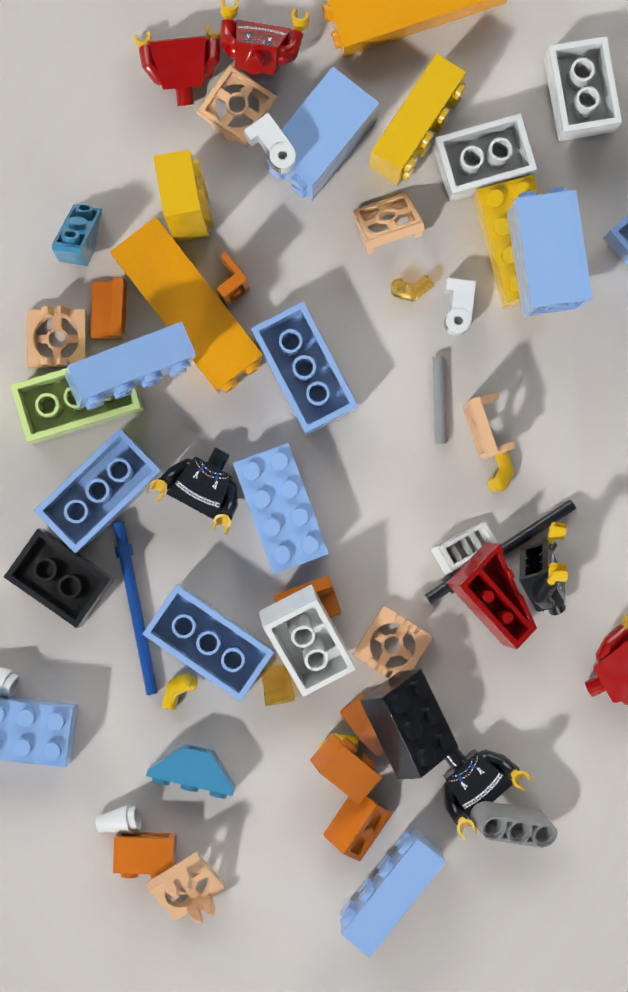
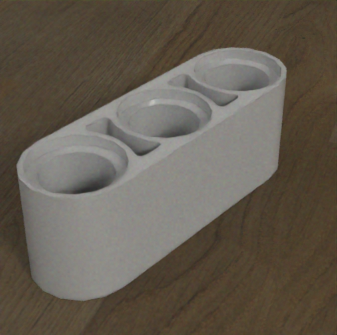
(513, 824)

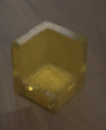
(277, 685)

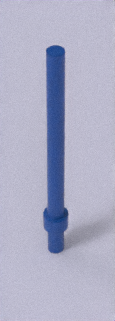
(124, 551)

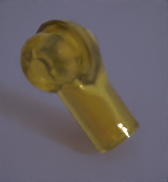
(409, 291)

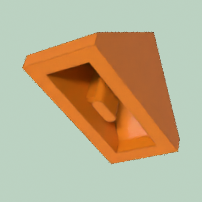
(360, 724)

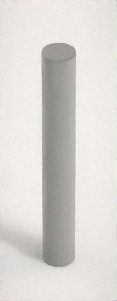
(439, 400)

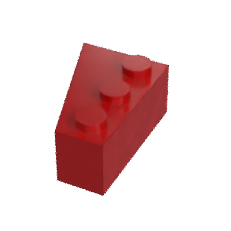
(493, 597)

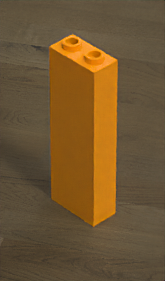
(371, 23)
(182, 294)

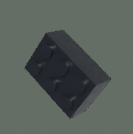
(59, 578)
(409, 724)

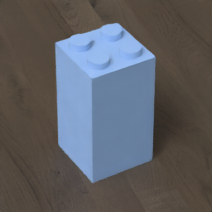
(326, 131)
(549, 252)

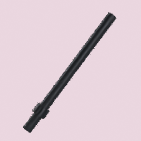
(511, 544)

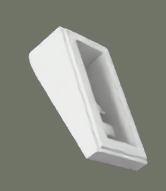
(443, 557)

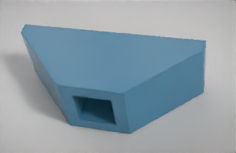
(77, 235)
(193, 769)

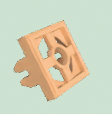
(235, 77)
(400, 207)
(36, 317)
(481, 429)
(384, 617)
(166, 887)

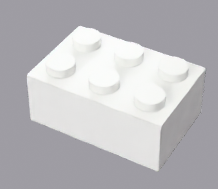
(582, 88)
(484, 156)
(306, 640)

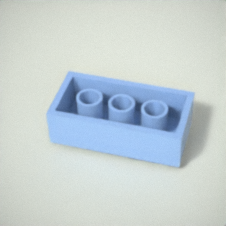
(130, 365)
(304, 368)
(98, 491)
(280, 508)
(208, 642)
(37, 731)
(391, 891)

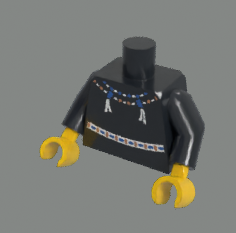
(202, 487)
(542, 574)
(476, 779)

